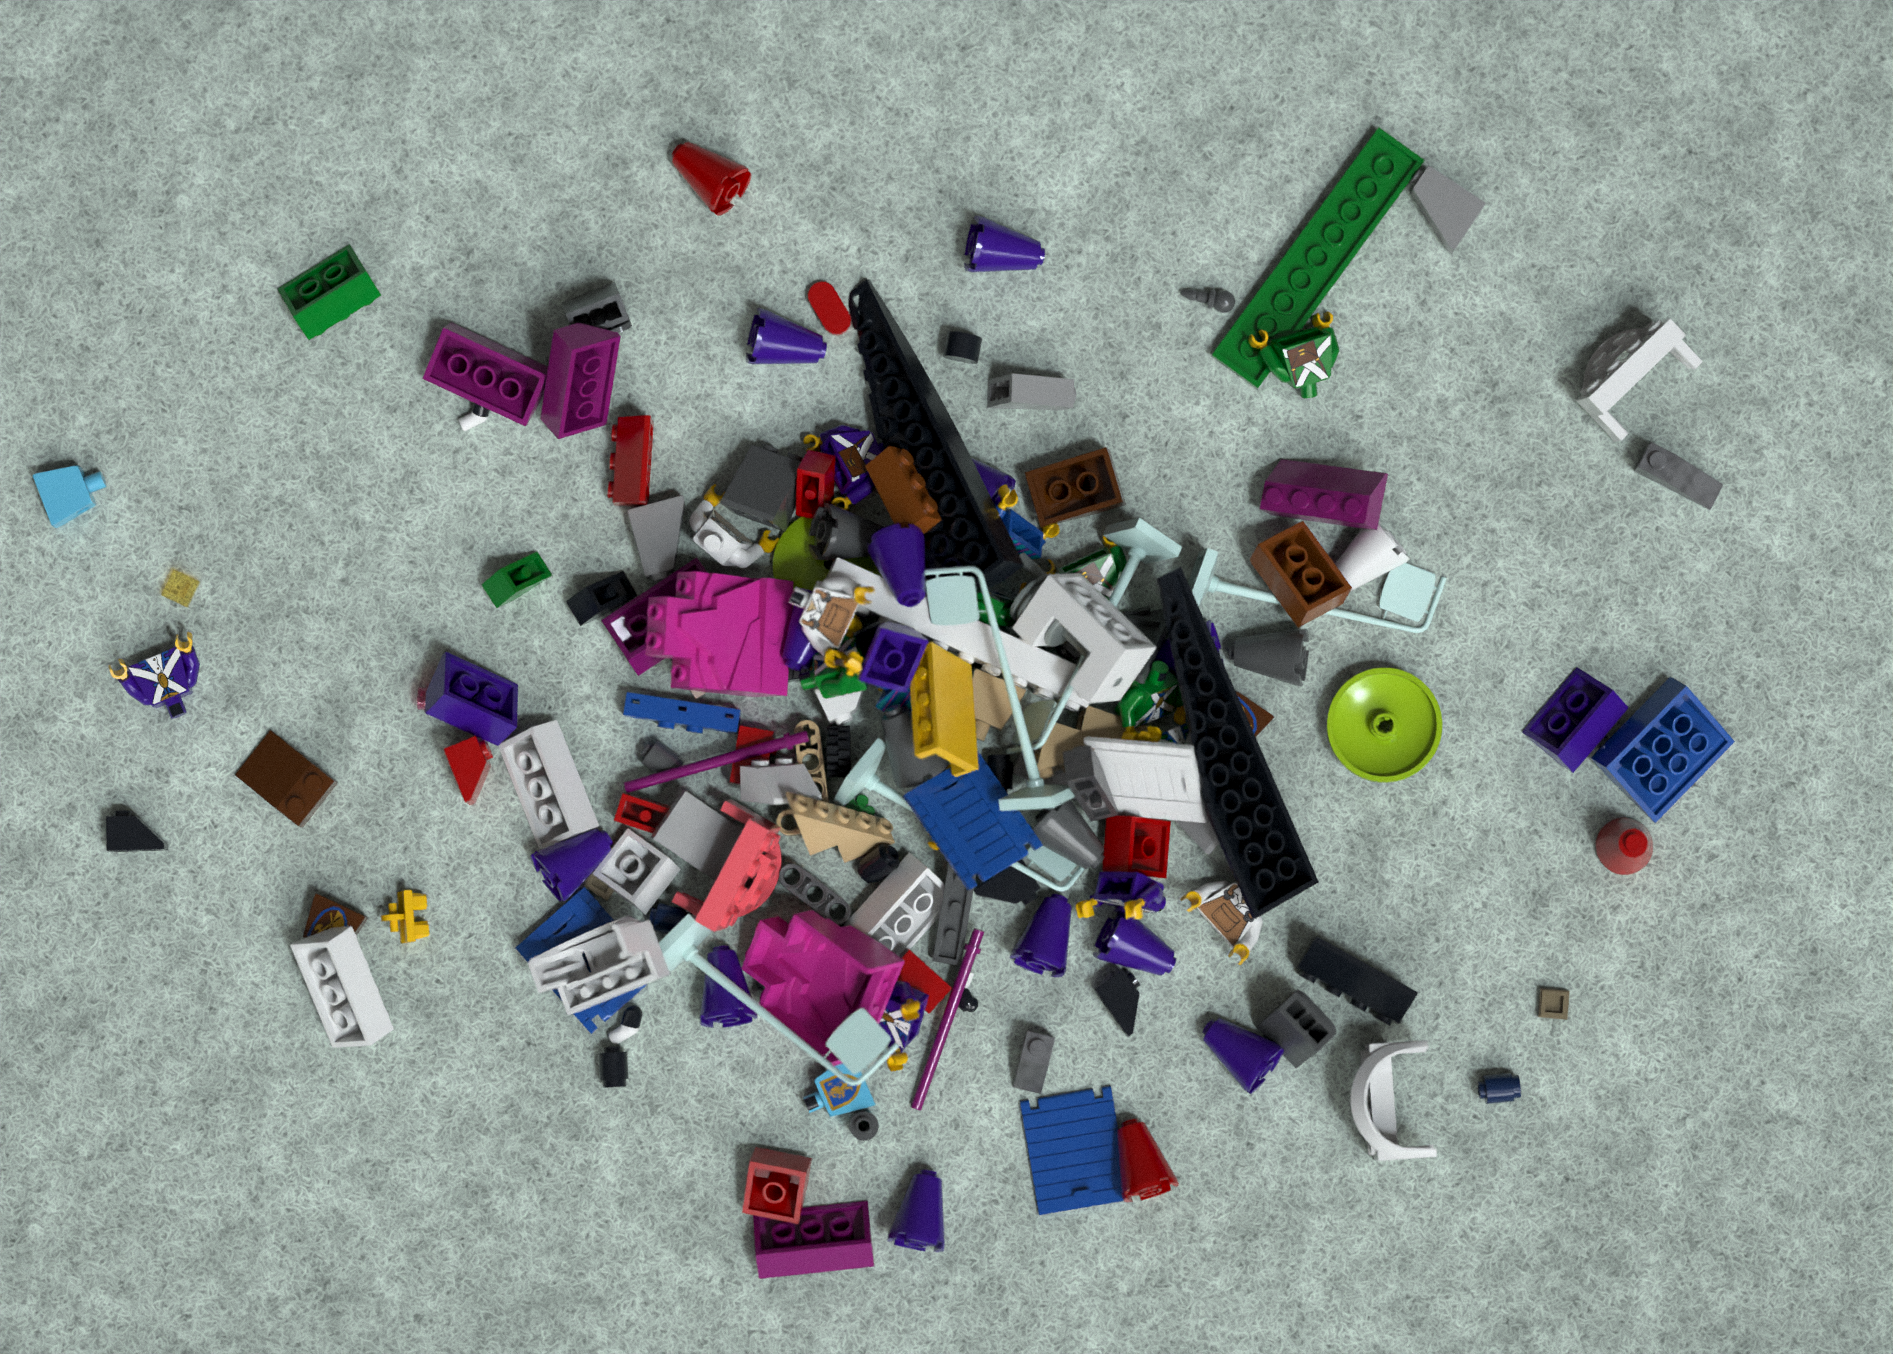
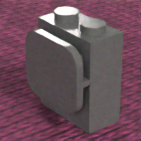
(599, 309)
(1298, 1028)

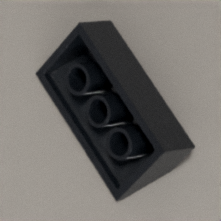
(1356, 980)

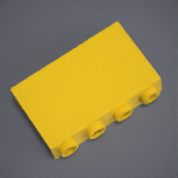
(944, 710)

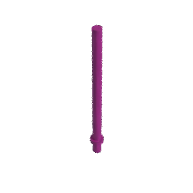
(787, 741)
(972, 949)

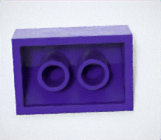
(472, 699)
(1575, 719)

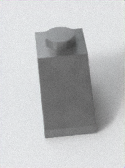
(1034, 1062)

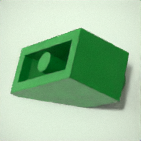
(516, 579)

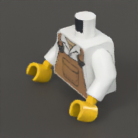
(722, 539)
(829, 613)
(1228, 914)

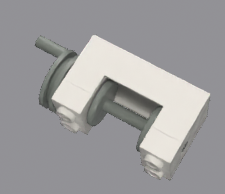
(1073, 610)

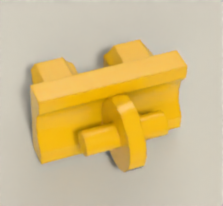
(407, 904)

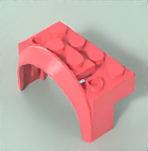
(728, 895)

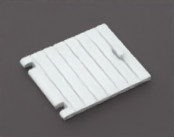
(1149, 778)

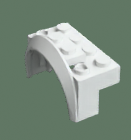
(1645, 350)
(620, 959)
(1379, 1121)

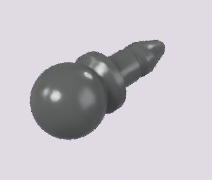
(1222, 300)

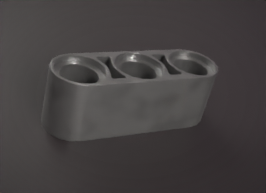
(805, 883)

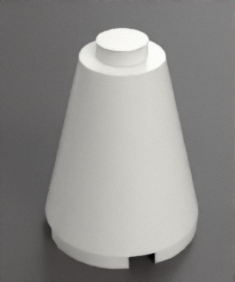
(1371, 556)

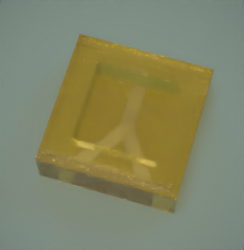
(180, 588)

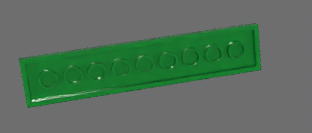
(1320, 253)

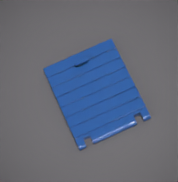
(969, 823)
(573, 919)
(1073, 1149)

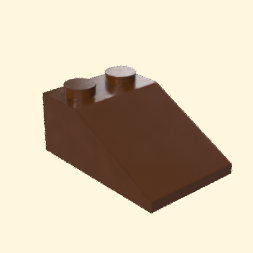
(1075, 488)
(286, 779)

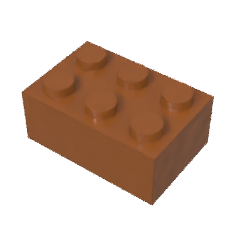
(1300, 574)

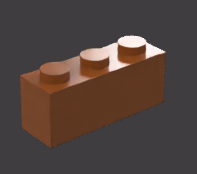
(903, 489)

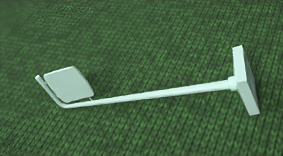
(1142, 544)
(1404, 592)
(954, 602)
(864, 776)
(853, 1042)

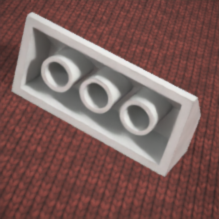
(548, 784)
(901, 906)
(342, 987)

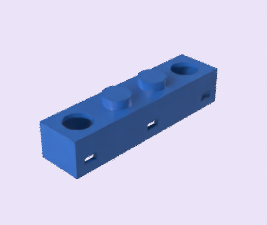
(668, 714)

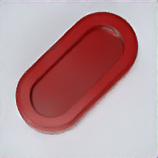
(829, 308)

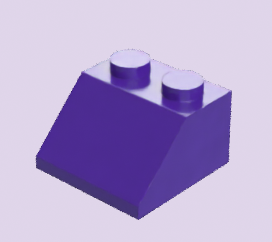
(893, 657)

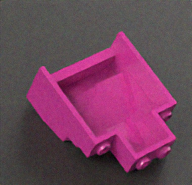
(723, 633)
(819, 975)

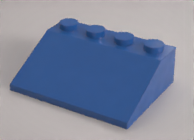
(1663, 749)

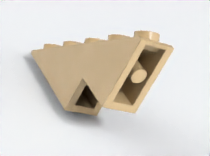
(1090, 723)
(830, 825)

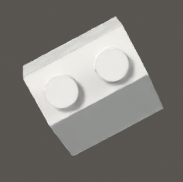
(840, 708)
(770, 782)
(636, 871)

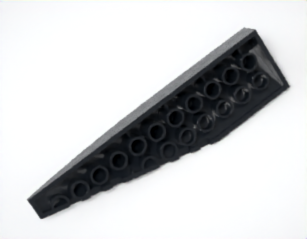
(915, 419)
(1231, 767)

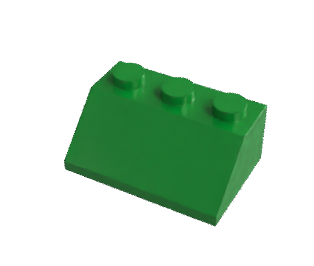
(329, 292)

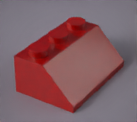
(631, 461)

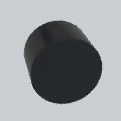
(962, 347)

